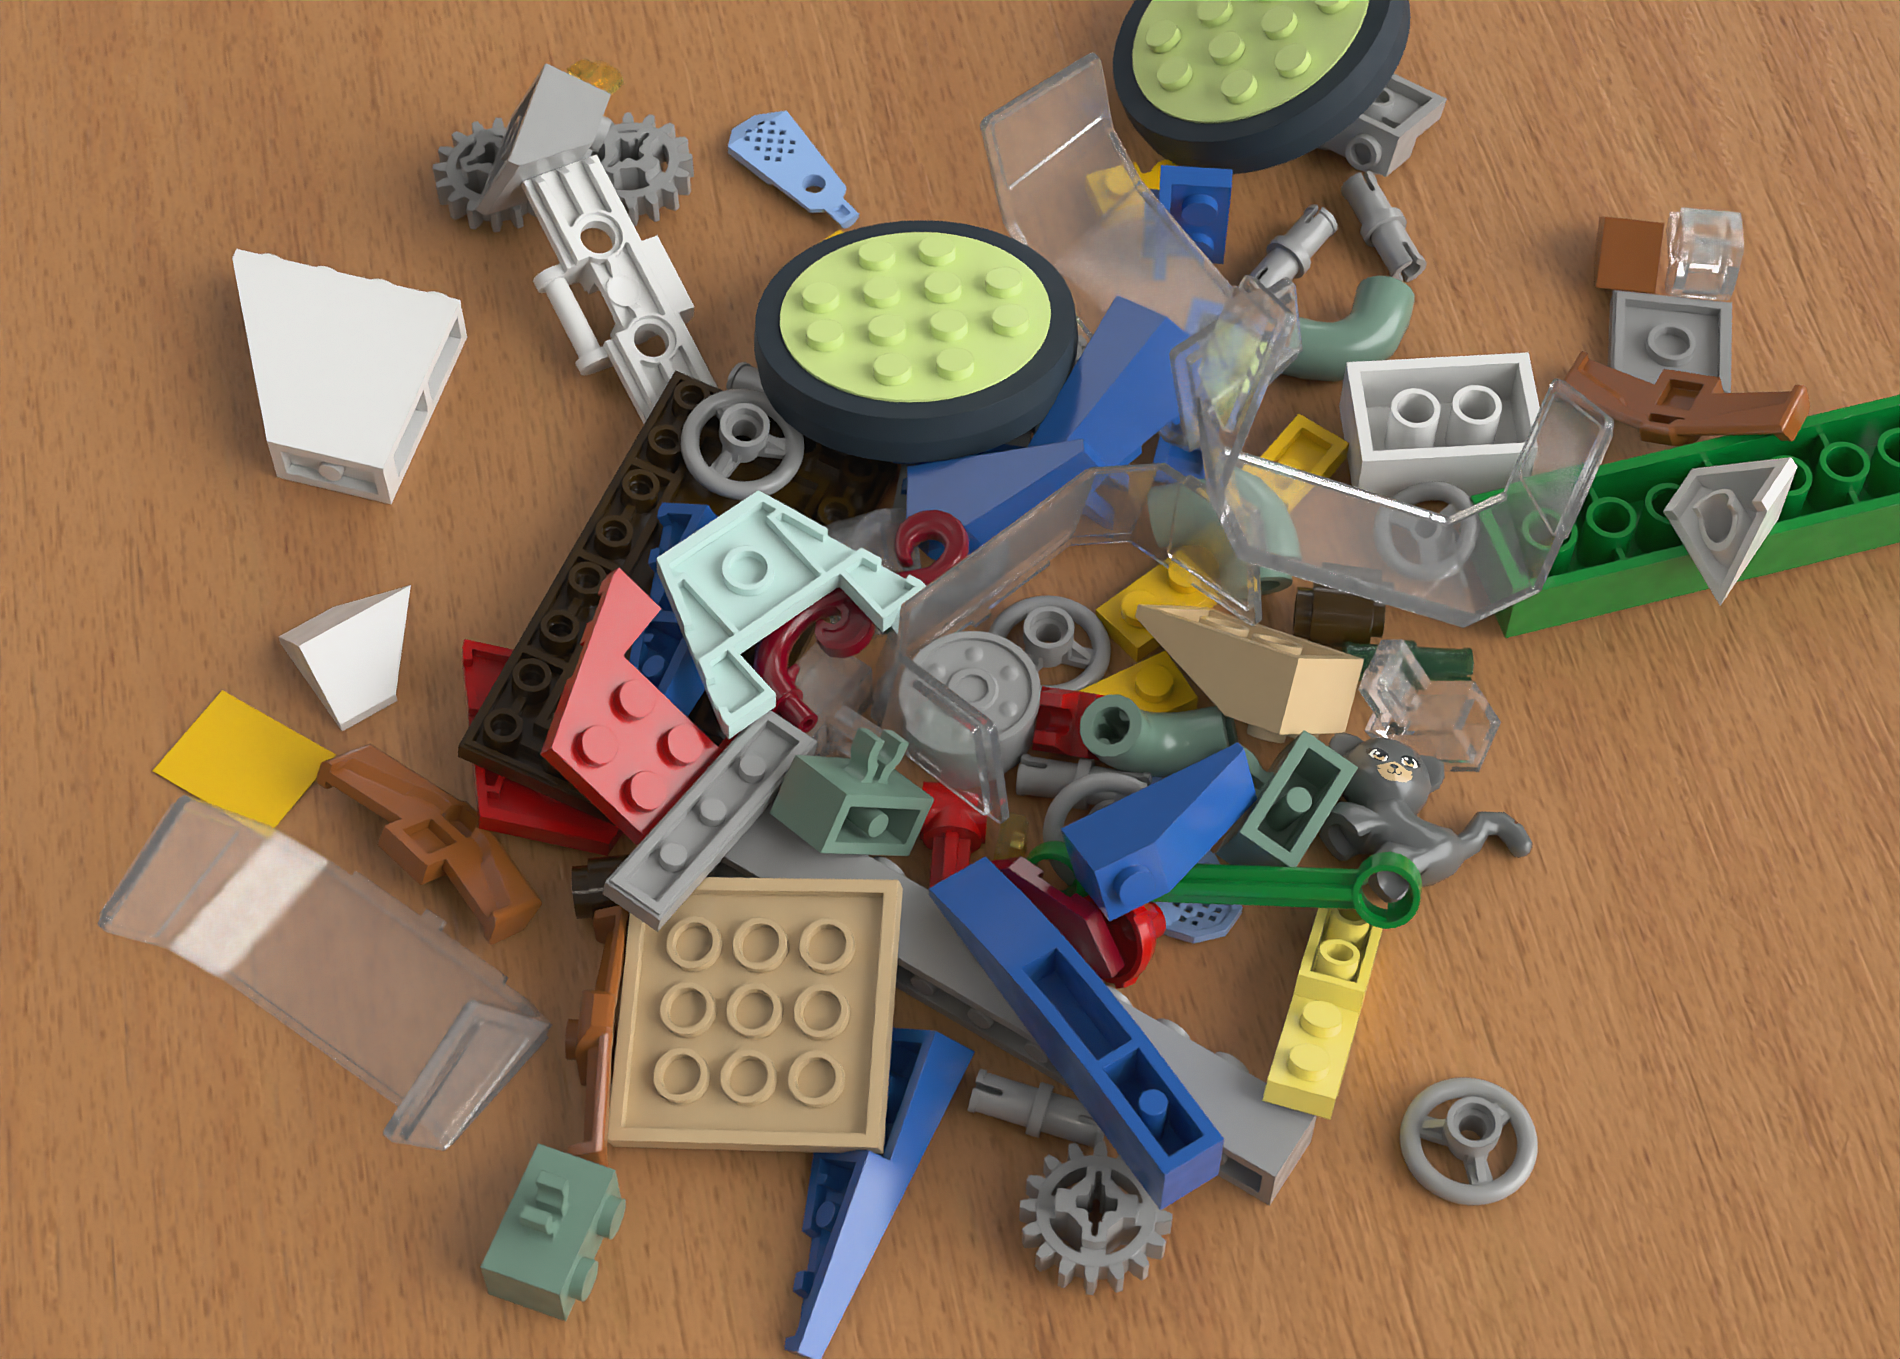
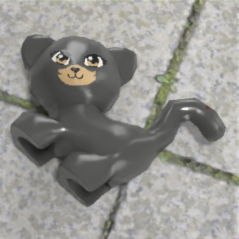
(1383, 816)

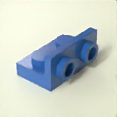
(1199, 203)

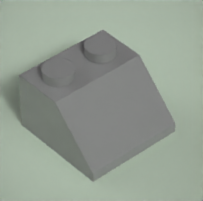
(549, 129)

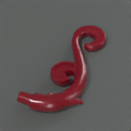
(854, 628)

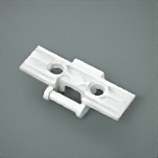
(632, 278)

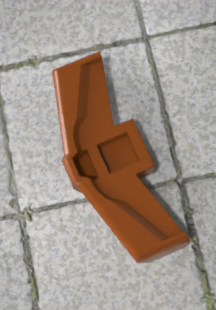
(1687, 404)
(436, 837)
(591, 1036)

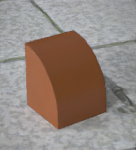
(1627, 254)

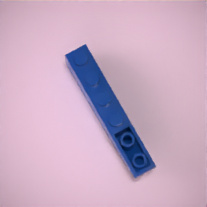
(1084, 1033)

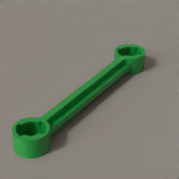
(1280, 885)

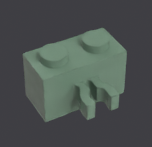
(854, 801)
(1289, 805)
(553, 1233)

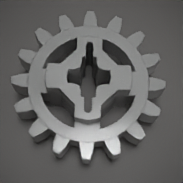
(633, 163)
(464, 173)
(1063, 1215)

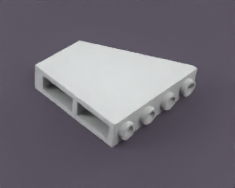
(344, 370)

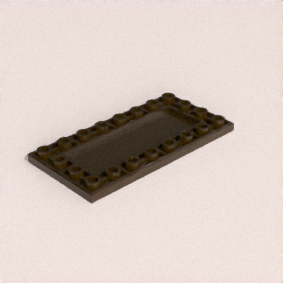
(620, 534)

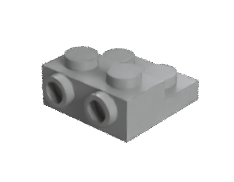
(1389, 127)

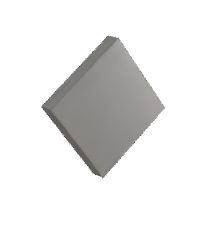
(1669, 334)

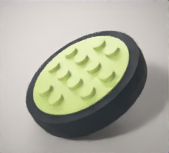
(1253, 77)
(915, 340)

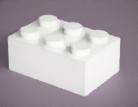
(1437, 421)

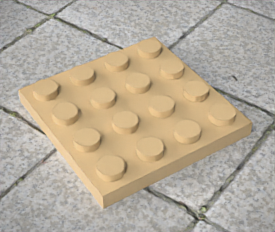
(760, 1018)

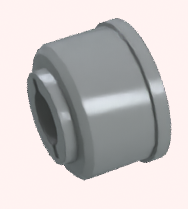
(992, 678)

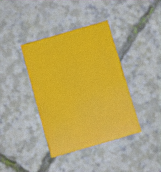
(243, 761)

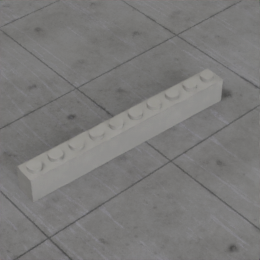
(941, 972)

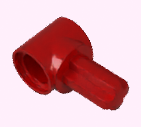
(950, 831)

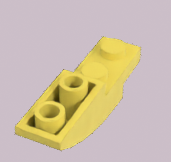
(1323, 1013)

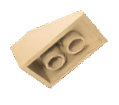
(1258, 672)

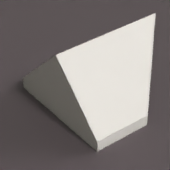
(1727, 515)
(352, 654)

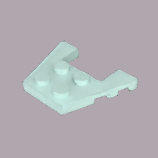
(751, 577)

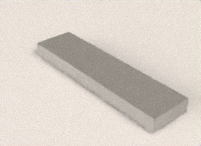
(707, 820)

